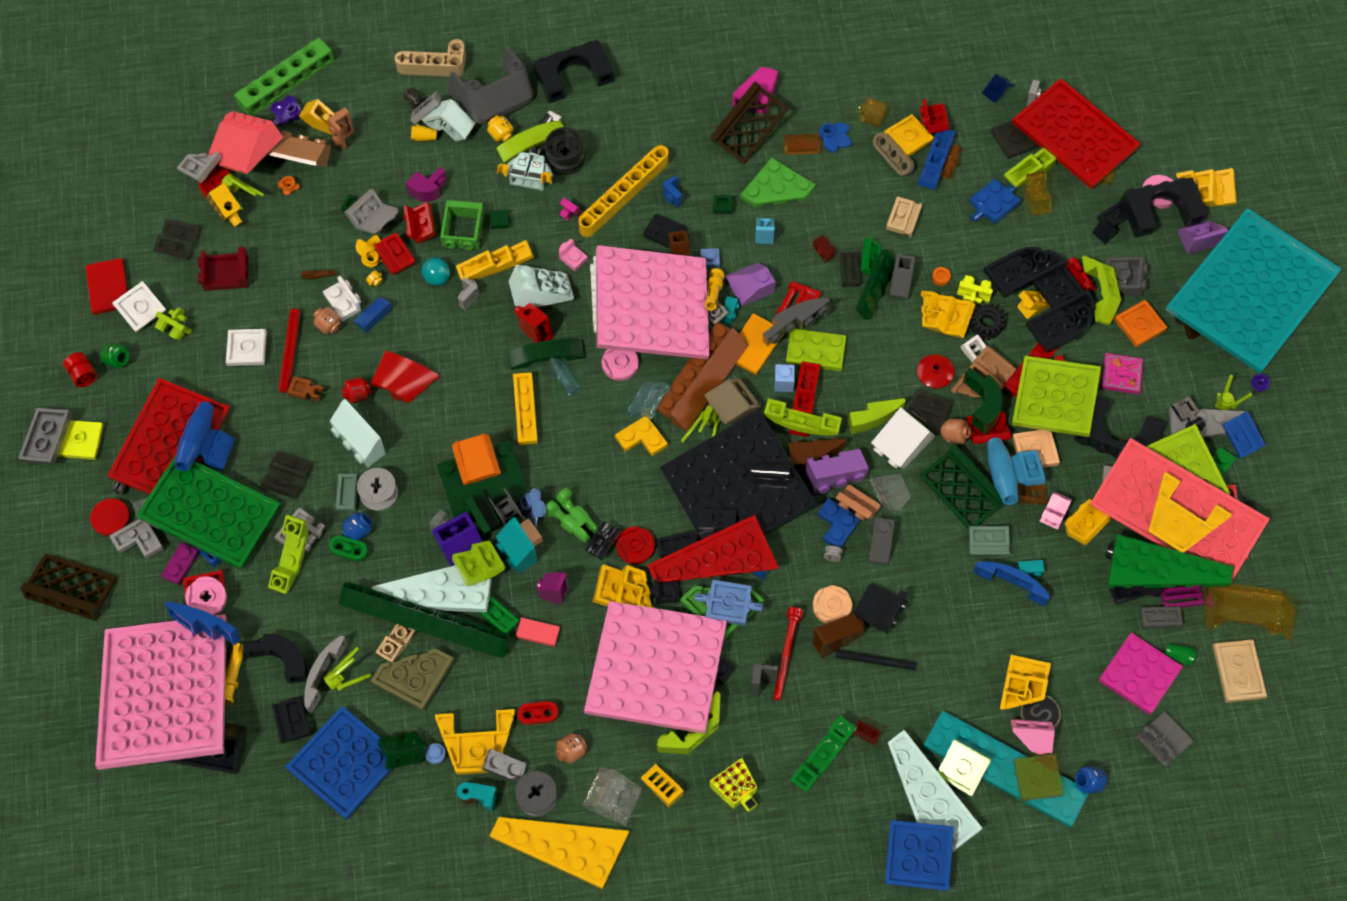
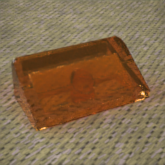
(802, 144)

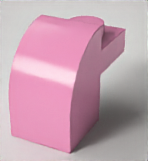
(1055, 510)

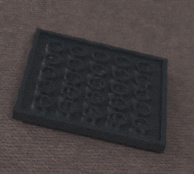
(720, 477)

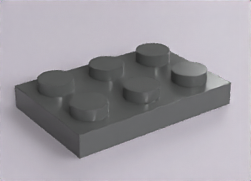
(45, 436)

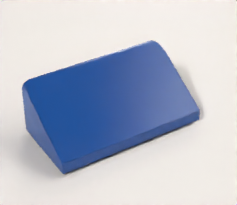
(373, 314)

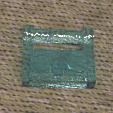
(648, 399)

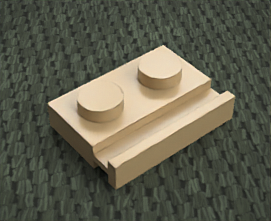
(903, 216)

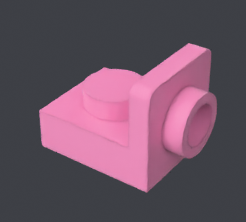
(572, 255)

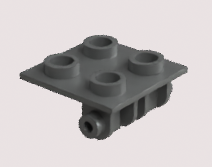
(1164, 739)

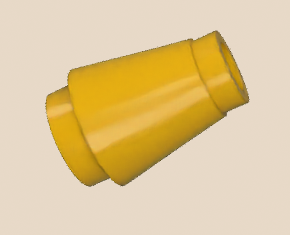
(422, 133)

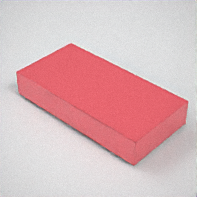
(537, 632)

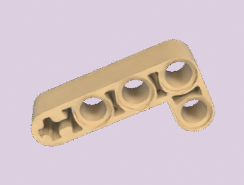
(432, 63)

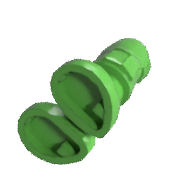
(575, 520)

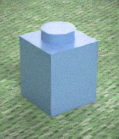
(784, 378)

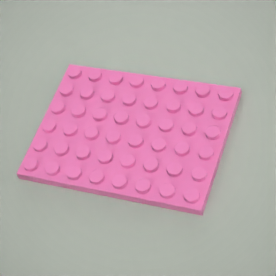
(160, 695)

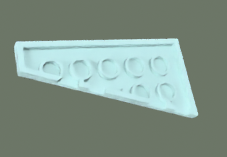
(440, 591)
(929, 793)

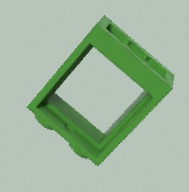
(462, 209)

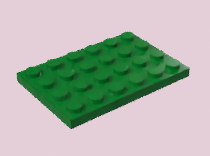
(209, 512)

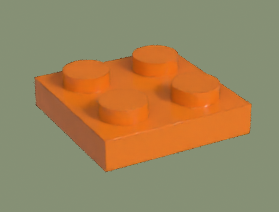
(1140, 323)

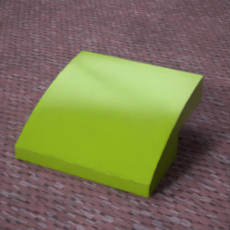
(478, 563)

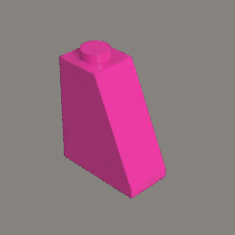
(767, 79)

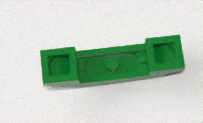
(823, 754)

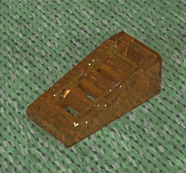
(1031, 500)

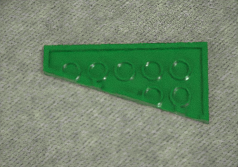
(1160, 567)

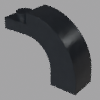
(280, 647)

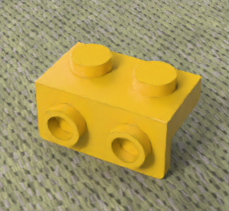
(1086, 523)

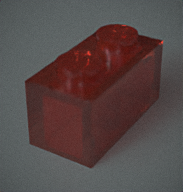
(824, 248)
(867, 732)

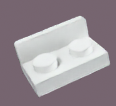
(342, 299)

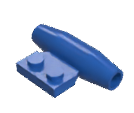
(202, 441)

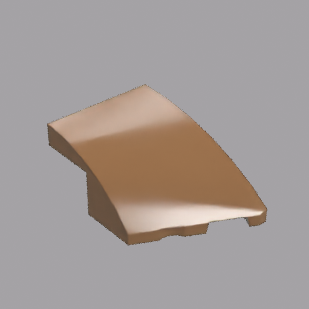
(987, 363)

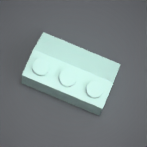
(356, 434)

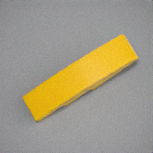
(497, 261)

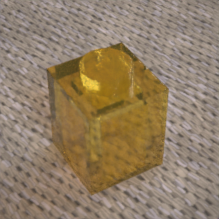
(872, 111)

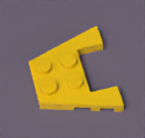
(1176, 524)
(469, 749)

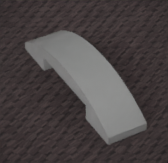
(333, 650)

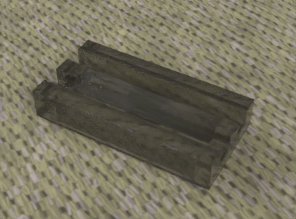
(849, 256)

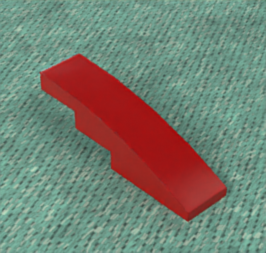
(805, 391)

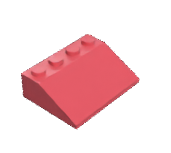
(243, 141)

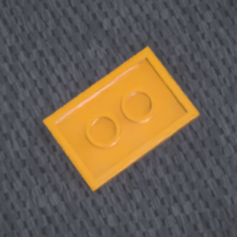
(757, 351)

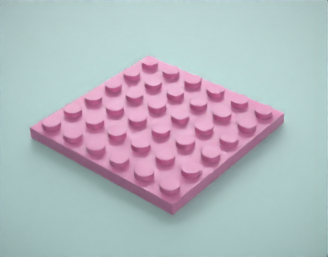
(651, 302)
(656, 667)

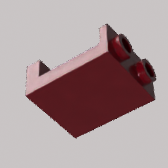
(224, 270)

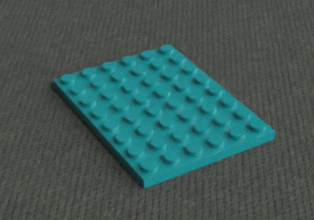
(1253, 290)

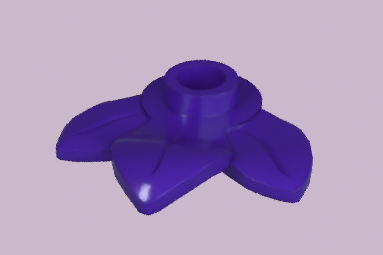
(286, 110)

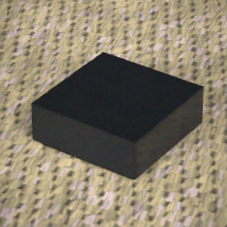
(1104, 231)

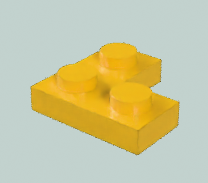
(644, 432)

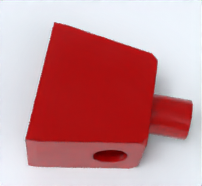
(534, 323)

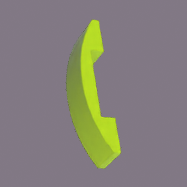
(525, 140)
(801, 421)

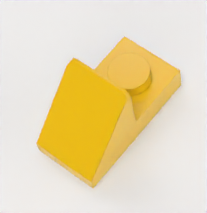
(1031, 303)

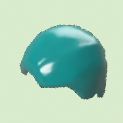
(435, 271)

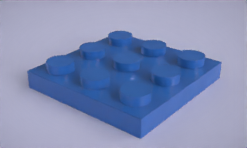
(919, 855)

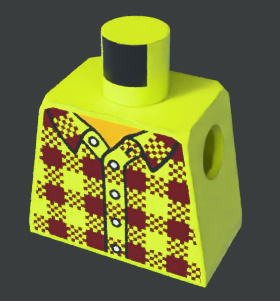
(736, 786)

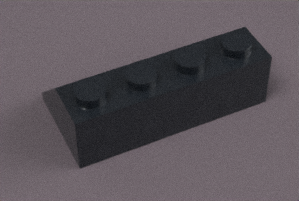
(231, 758)

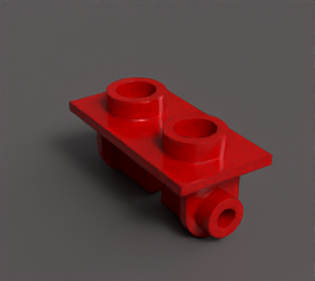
(1079, 274)

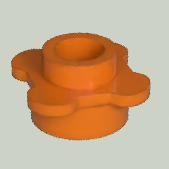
(288, 180)

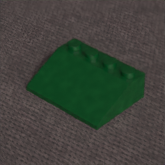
(491, 487)

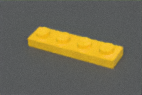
(525, 408)

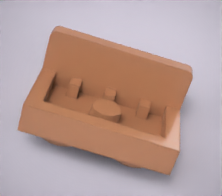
(340, 127)
(863, 505)

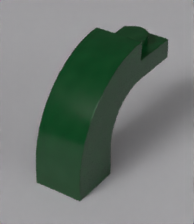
(991, 395)

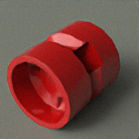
(80, 369)

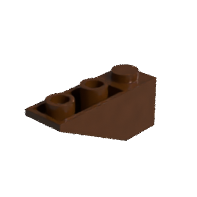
(816, 449)

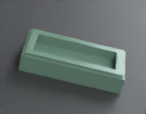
(346, 493)

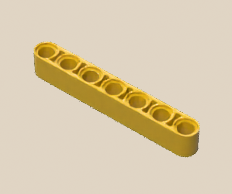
(619, 197)

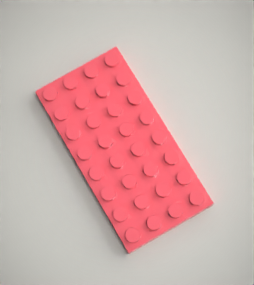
(1132, 492)

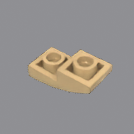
(396, 642)

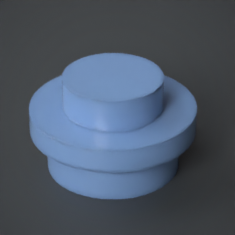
(435, 753)

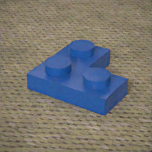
(842, 523)

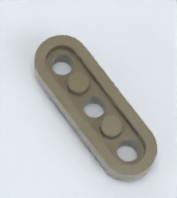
(887, 151)

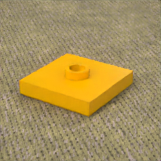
(910, 135)

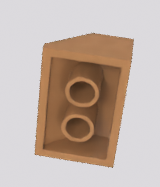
(301, 149)

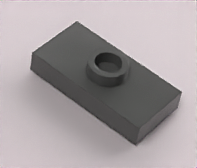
(1161, 617)

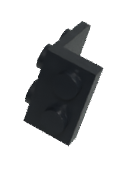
(881, 607)

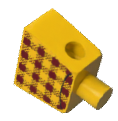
(222, 197)

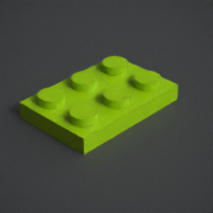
(816, 348)

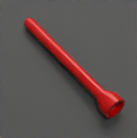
(794, 616)

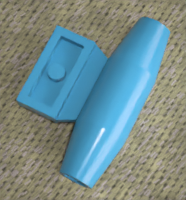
(1010, 471)

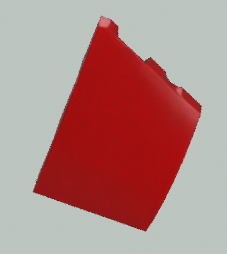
(402, 377)

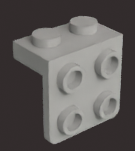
(370, 213)

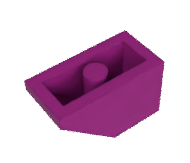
(553, 587)

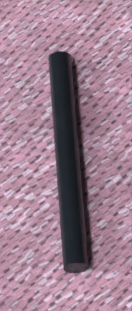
(875, 660)

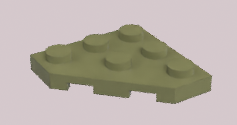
(414, 677)

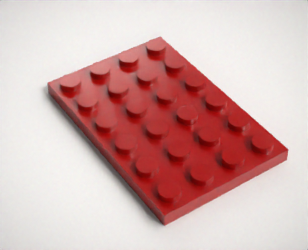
(1076, 133)
(157, 435)

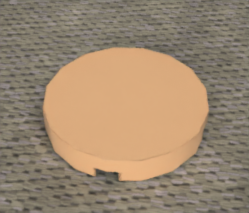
(831, 604)

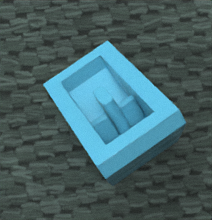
(764, 231)

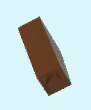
(837, 634)

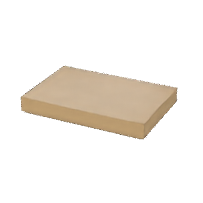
(1239, 671)

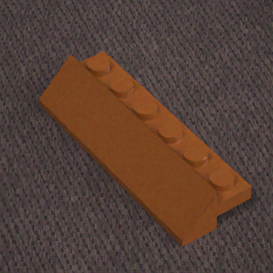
(699, 376)

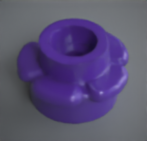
(1262, 378)

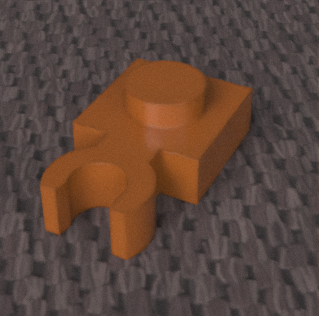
(303, 388)

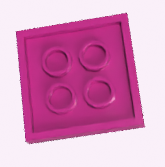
(1140, 673)

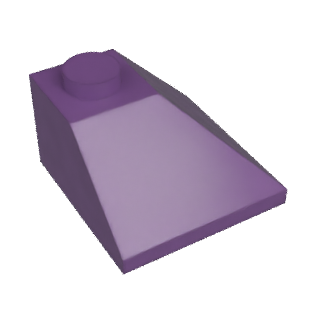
(751, 283)

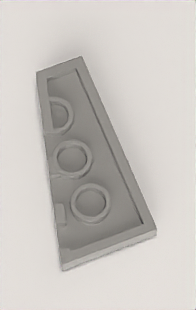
(1211, 418)

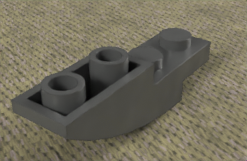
(801, 314)

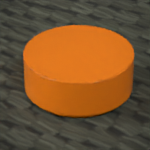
(941, 276)

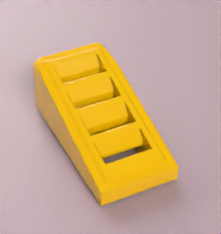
(668, 801)

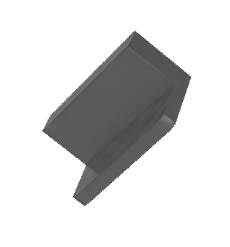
(762, 673)

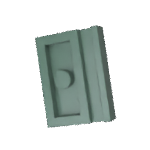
(989, 541)

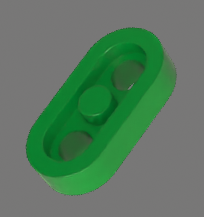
(349, 548)

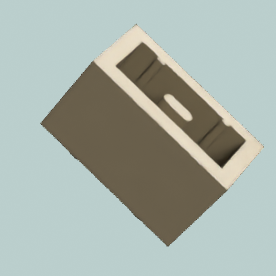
(732, 401)

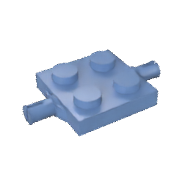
(728, 602)

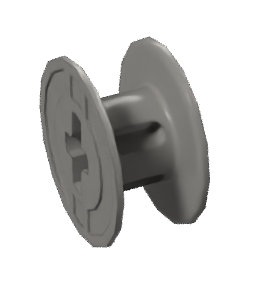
(369, 483)

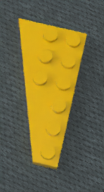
(574, 849)

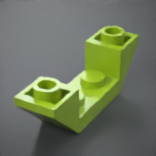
(1106, 308)
(292, 554)
(672, 744)

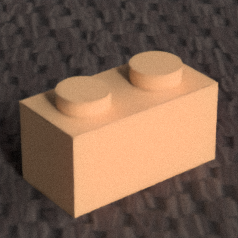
(531, 532)

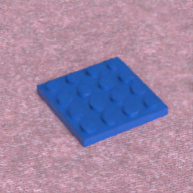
(341, 763)

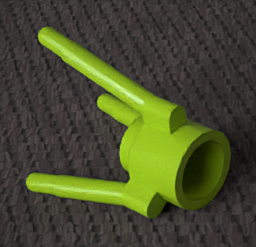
(234, 184)
(1226, 400)
(708, 417)
(334, 678)

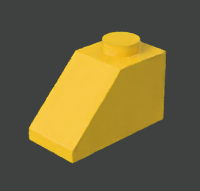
(317, 115)

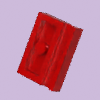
(394, 254)

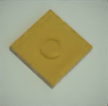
(1038, 777)

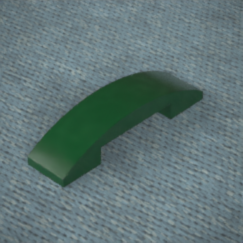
(544, 351)

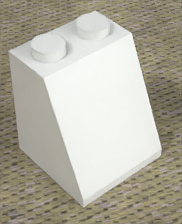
(902, 439)

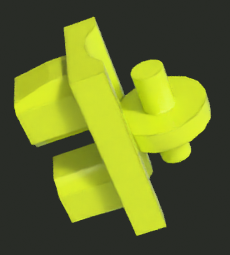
(974, 292)

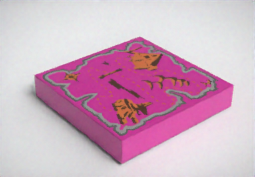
(1122, 373)

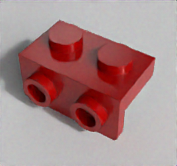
(934, 117)
(419, 222)
(1000, 431)

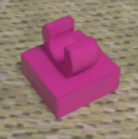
(569, 209)

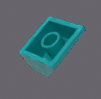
(516, 547)

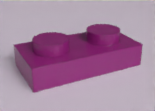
(180, 564)

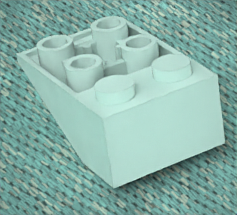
(539, 286)

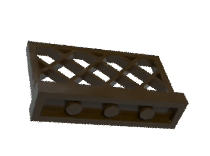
(735, 116)
(63, 601)

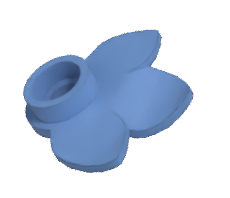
(533, 505)

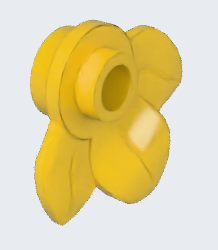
(367, 250)

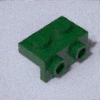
(482, 511)
(402, 750)

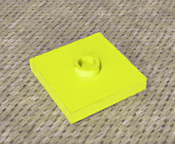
(82, 440)

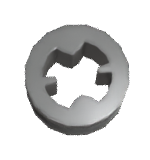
(833, 553)

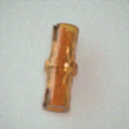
(951, 161)

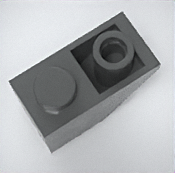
(902, 276)

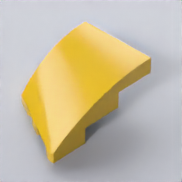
(1214, 187)
(946, 314)
(622, 586)
(1024, 682)

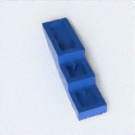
(936, 159)
(199, 620)

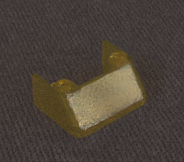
(1250, 606)

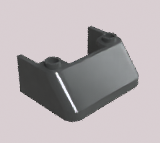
(496, 98)

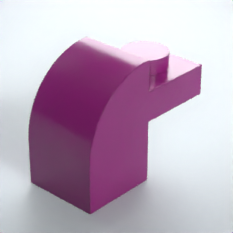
(426, 189)

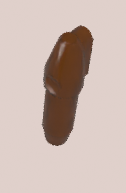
(310, 275)

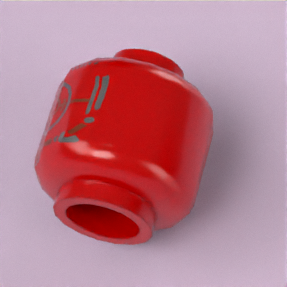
(356, 390)

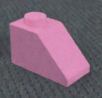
(1036, 735)

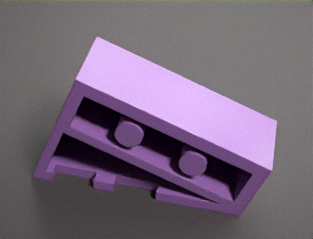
(835, 471)

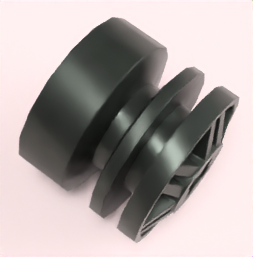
(565, 150)

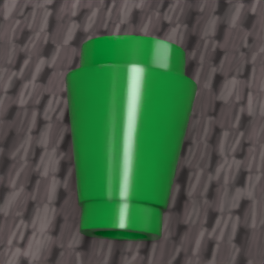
(1182, 654)

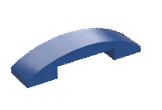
(1015, 576)

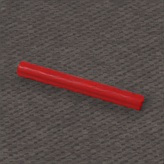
(289, 350)

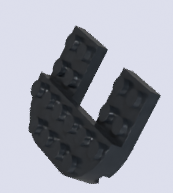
(1070, 304)

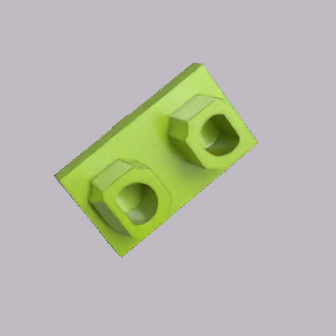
(165, 321)

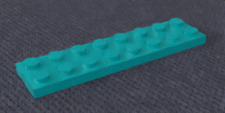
(1001, 768)

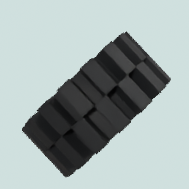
(991, 313)

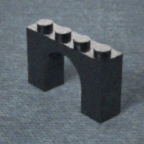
(588, 55)
(1181, 193)
(1104, 443)

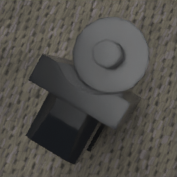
(602, 540)

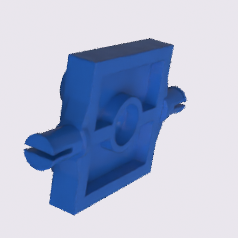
(994, 201)

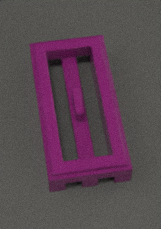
(1199, 602)

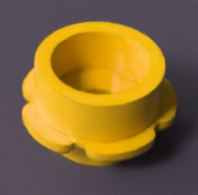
(374, 278)

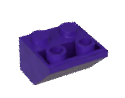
(456, 536)

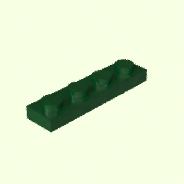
(875, 284)

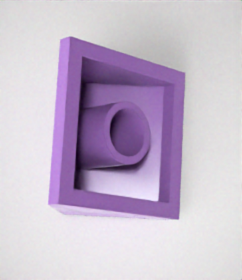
(1201, 236)

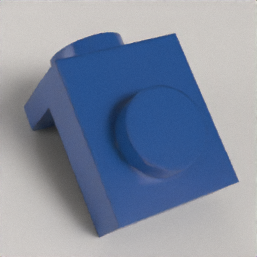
(670, 192)

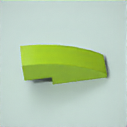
(1034, 163)
(874, 415)

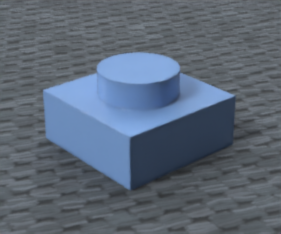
(712, 257)

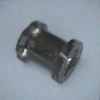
(413, 97)

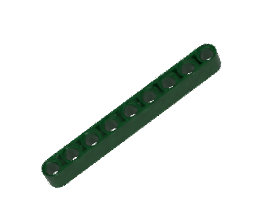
(424, 619)

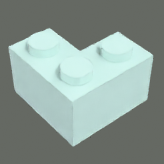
(451, 119)

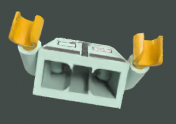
(527, 170)

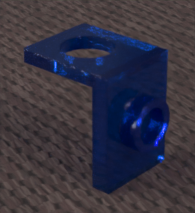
(996, 87)

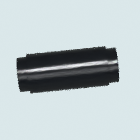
(771, 471)

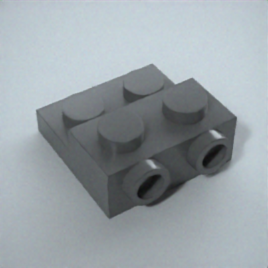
(1130, 274)

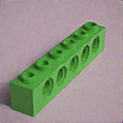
(284, 77)

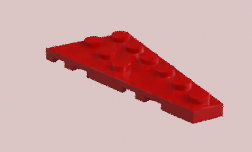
(728, 552)

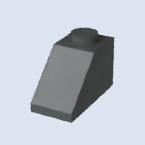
(881, 541)

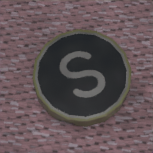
(1045, 710)

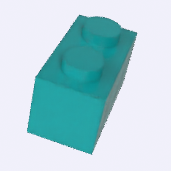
(731, 305)
(1032, 568)

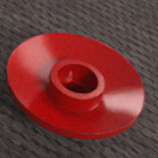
(935, 378)

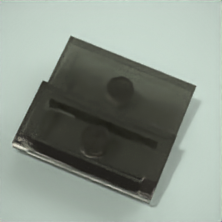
(177, 239)
(287, 475)

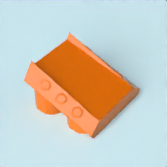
(475, 459)

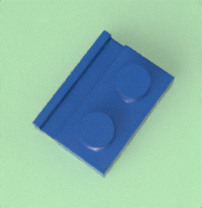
(1243, 434)

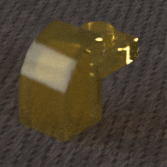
(1036, 194)

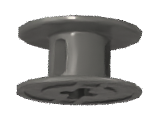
(505, 509)
(537, 782)

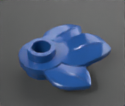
(837, 136)

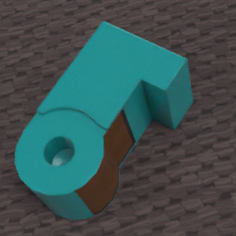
(478, 793)

